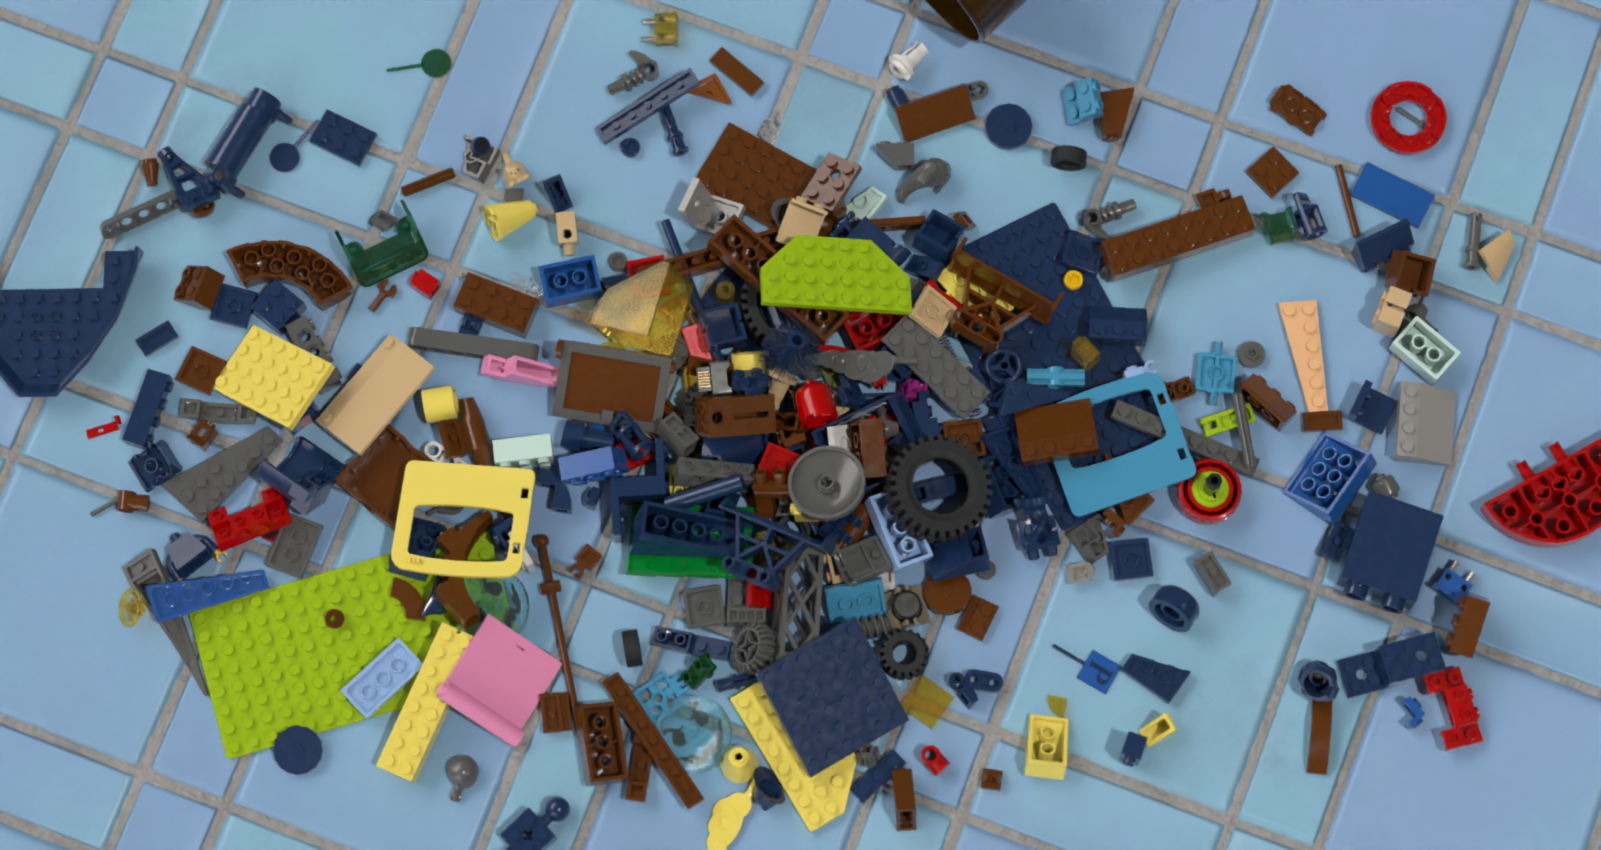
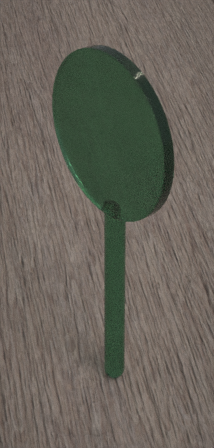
(434, 64)

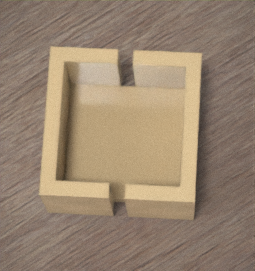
(1390, 315)

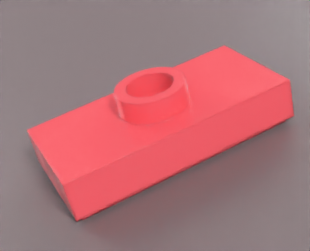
(695, 341)

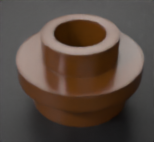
(336, 624)

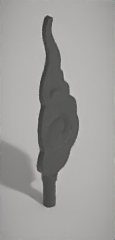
(861, 364)

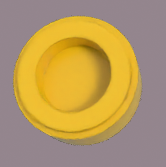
(1073, 280)

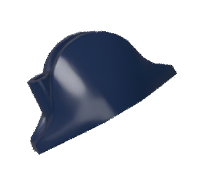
(433, 606)

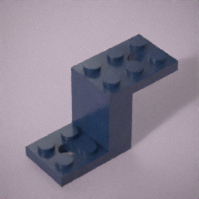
(639, 489)

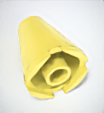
(508, 217)
(741, 770)

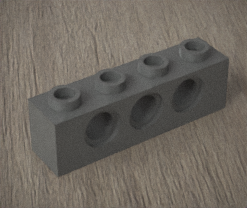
(303, 327)
(697, 472)

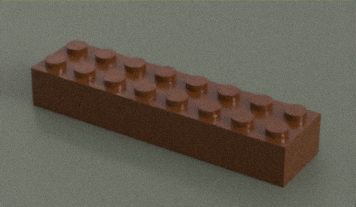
(1177, 238)
(747, 253)

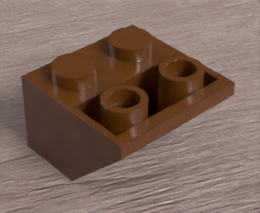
(199, 287)

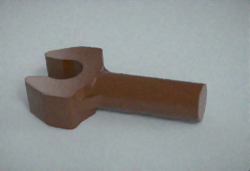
(383, 294)

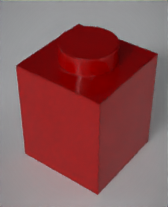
(425, 284)

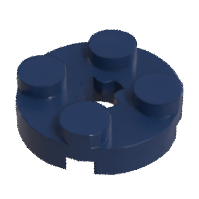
(751, 381)

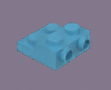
(1083, 101)

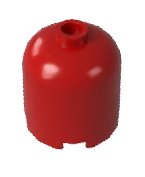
(815, 404)

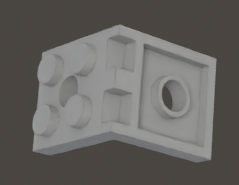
(702, 209)

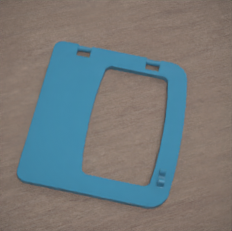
(1137, 472)

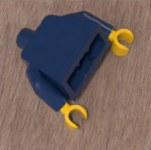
(189, 553)

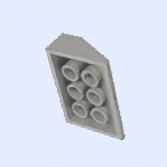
(1424, 424)

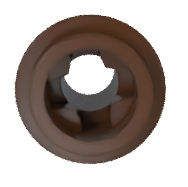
(150, 170)

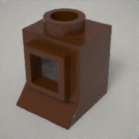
(203, 434)

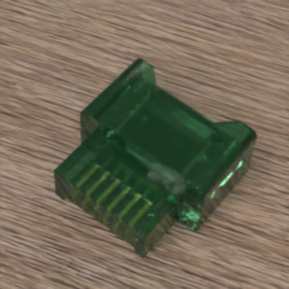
(1278, 226)

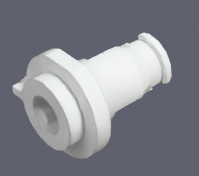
(903, 64)

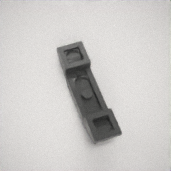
(217, 412)

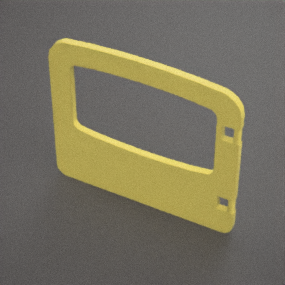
(463, 486)

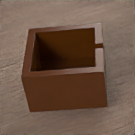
(1410, 272)

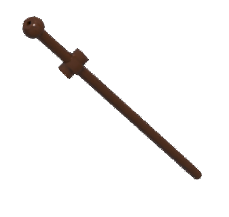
(551, 587)

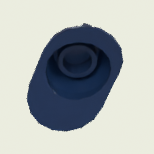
(768, 788)

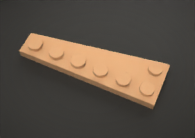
(1303, 336)

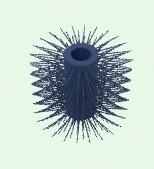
(791, 350)

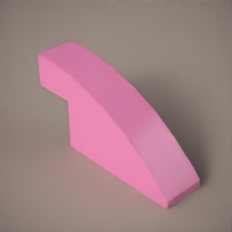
(520, 371)

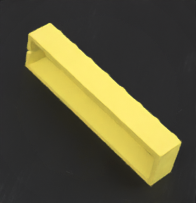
(423, 710)

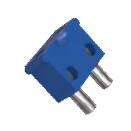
(1451, 588)

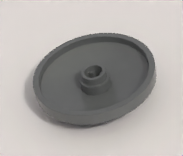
(826, 483)

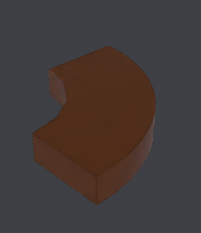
(409, 598)

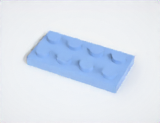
(382, 678)

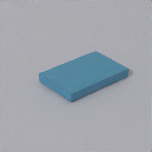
(856, 601)

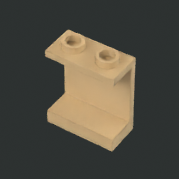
(800, 220)

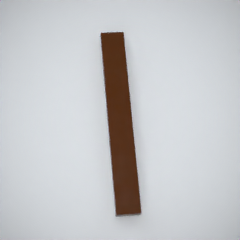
(653, 741)

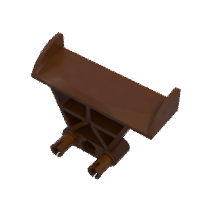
(1002, 288)

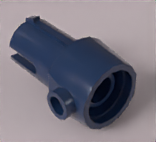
(578, 436)

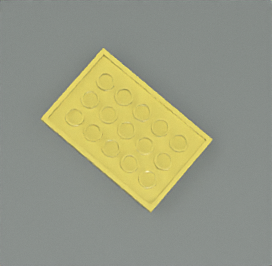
(273, 377)

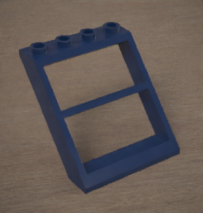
(903, 413)

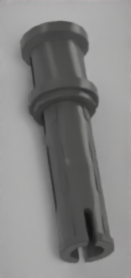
(1471, 250)

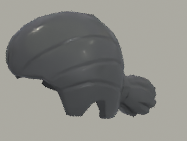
(462, 774)

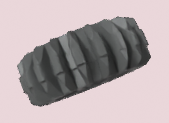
(753, 647)

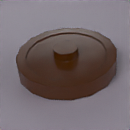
(947, 595)

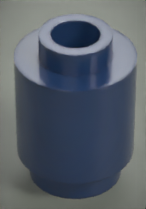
(896, 96)

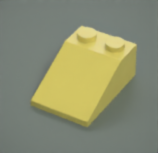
(1046, 747)

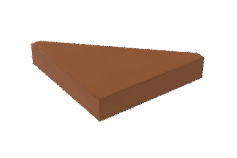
(712, 89)

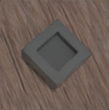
(384, 220)

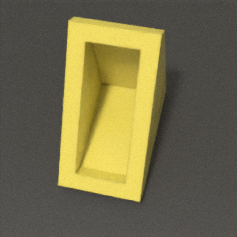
(1158, 729)

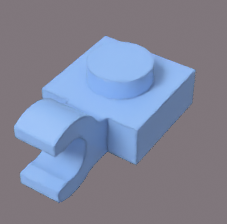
(1134, 370)

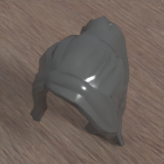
(932, 173)

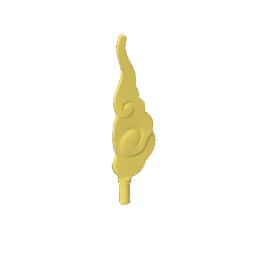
(728, 818)

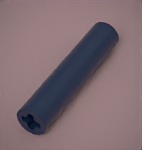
(706, 492)

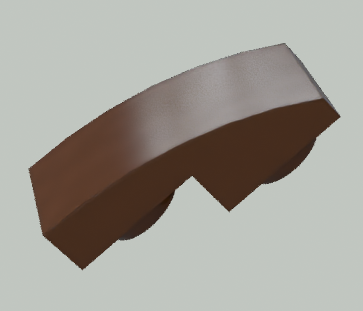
(1178, 390)

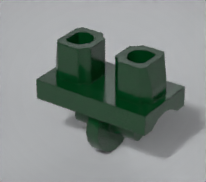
(701, 670)

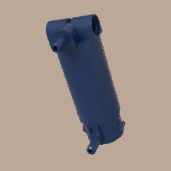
(241, 139)

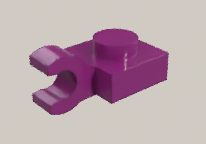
(911, 388)

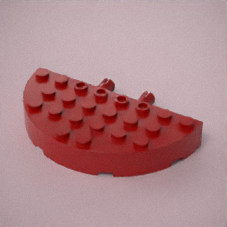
(1554, 505)

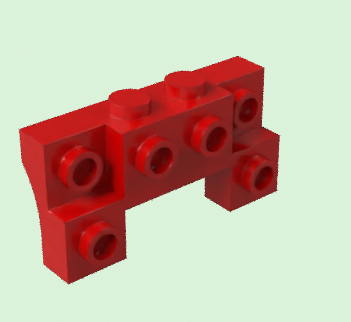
(250, 523)
(1459, 707)

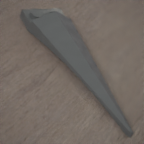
(149, 571)

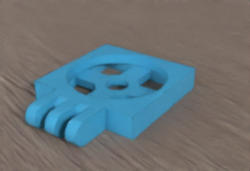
(674, 687)

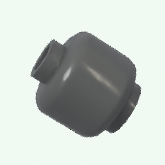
(1386, 486)

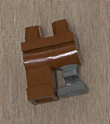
(768, 489)

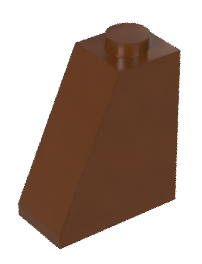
(1115, 113)
(904, 799)

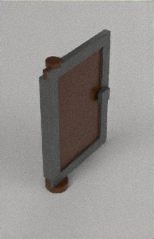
(603, 380)

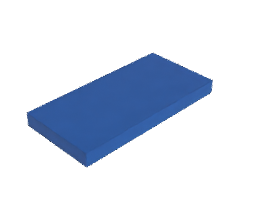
(1392, 195)

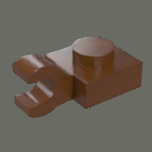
(1211, 197)

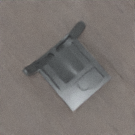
(861, 561)

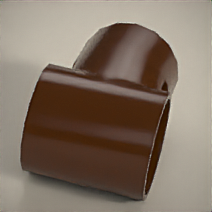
(130, 501)

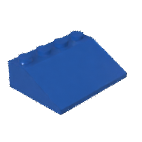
(1330, 477)

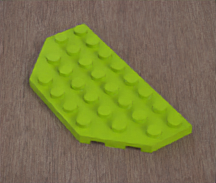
(835, 276)

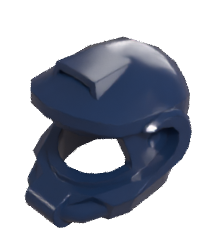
(1318, 681)

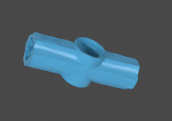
(1056, 377)

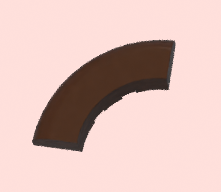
(291, 265)

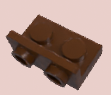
(793, 440)

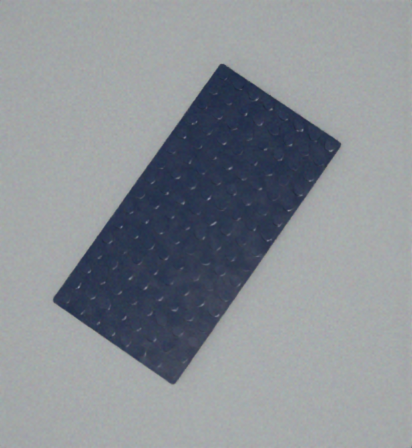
(1031, 255)

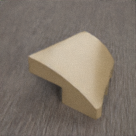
(1497, 253)

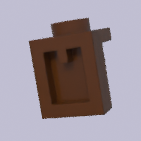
(1112, 519)

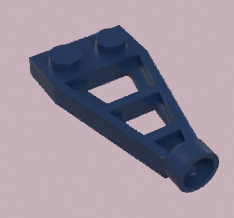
(192, 198)

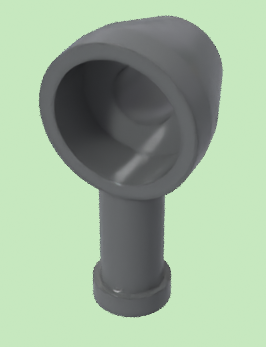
(1421, 311)
(891, 426)

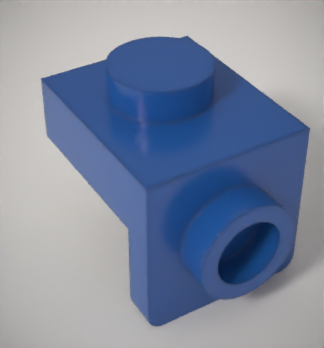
(1414, 709)

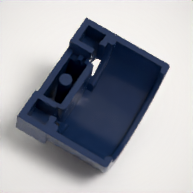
(303, 475)

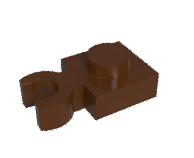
(587, 559)

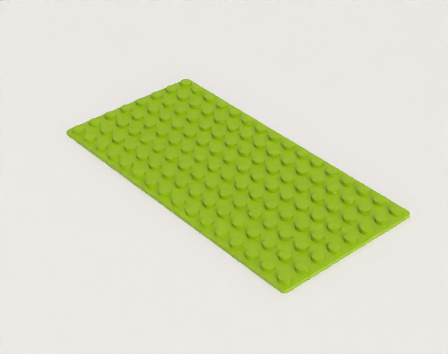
(283, 667)

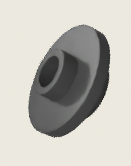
(1251, 354)

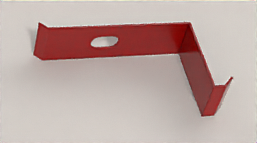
(110, 427)

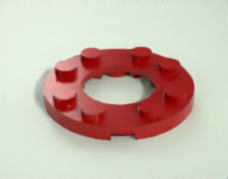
(1415, 93)

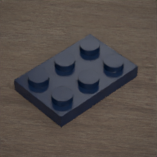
(343, 138)

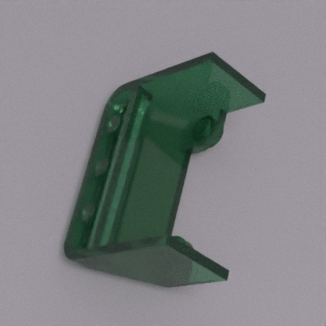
(389, 255)

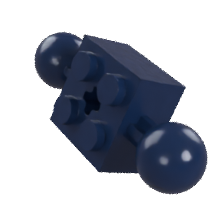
(556, 810)

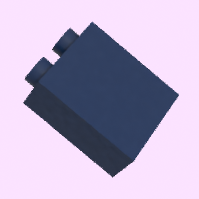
(1389, 552)

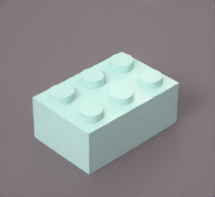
(1424, 350)
(524, 452)

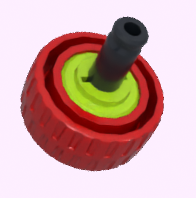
(1211, 493)

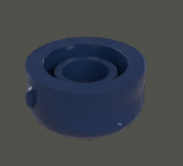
(1174, 608)

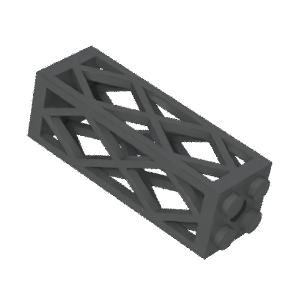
(811, 595)

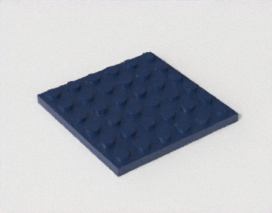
(831, 696)

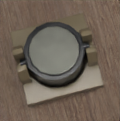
(907, 605)

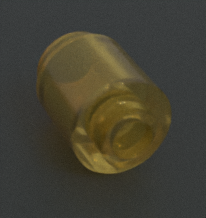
(728, 297)

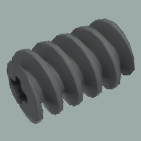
(876, 626)

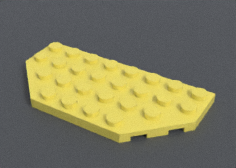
(815, 798)

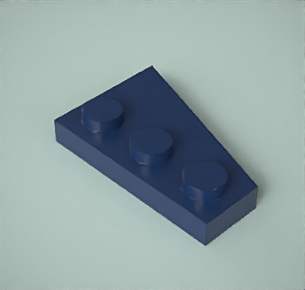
(1156, 677)

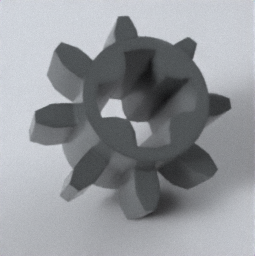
(868, 755)

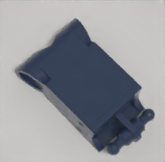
(867, 230)

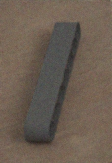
(469, 345)

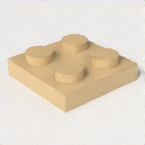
(932, 311)

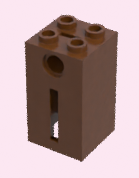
(735, 415)

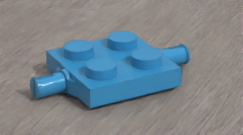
(1215, 373)

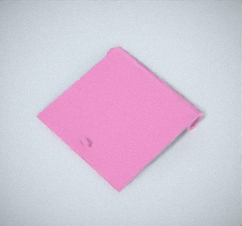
(498, 680)

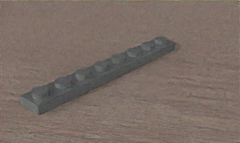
(1197, 443)

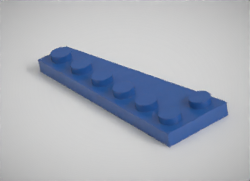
(189, 596)

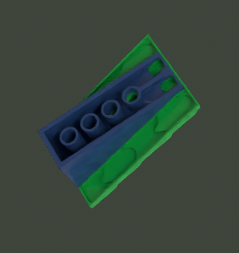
(682, 541)

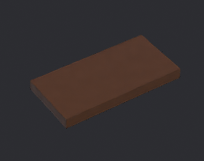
(935, 113)

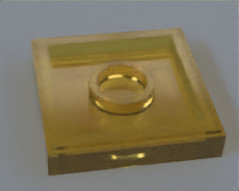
(927, 702)

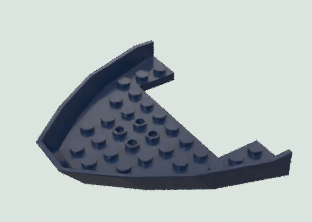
(56, 331)

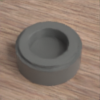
(617, 261)

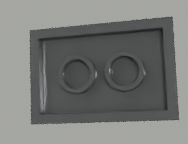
(294, 546)

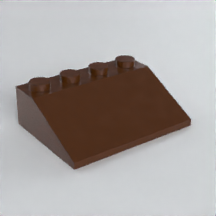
(1056, 432)

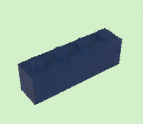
(147, 409)

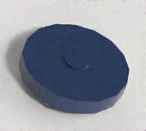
(1008, 126)
(298, 750)

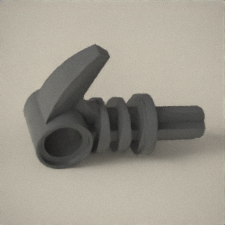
(636, 77)
(1103, 215)

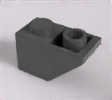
(897, 155)

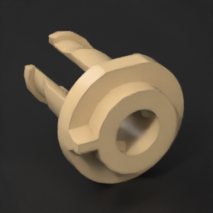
(777, 388)

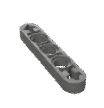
(137, 220)

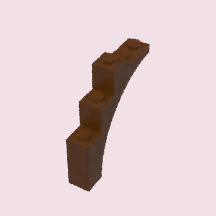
(457, 546)

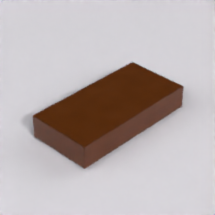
(1322, 421)

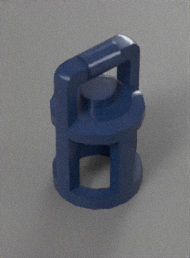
(1312, 211)
(629, 430)

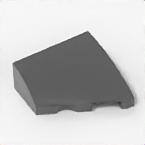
(478, 166)

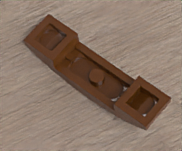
(1319, 737)
(639, 773)

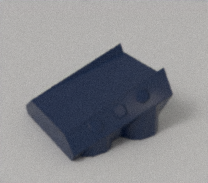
(155, 465)

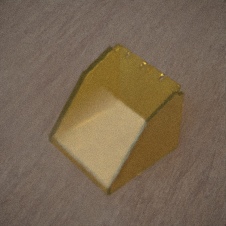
(645, 310)

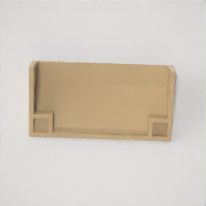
(375, 394)

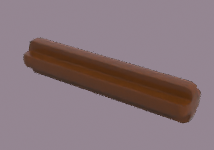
(428, 182)

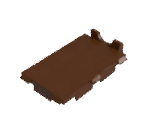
(1297, 109)

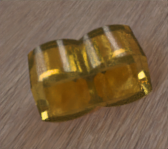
(1085, 352)

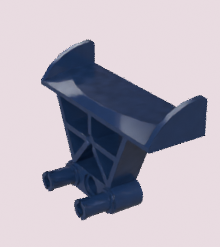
(766, 579)

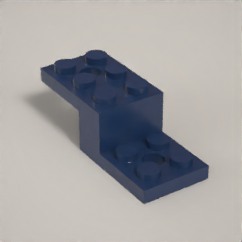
(1391, 665)

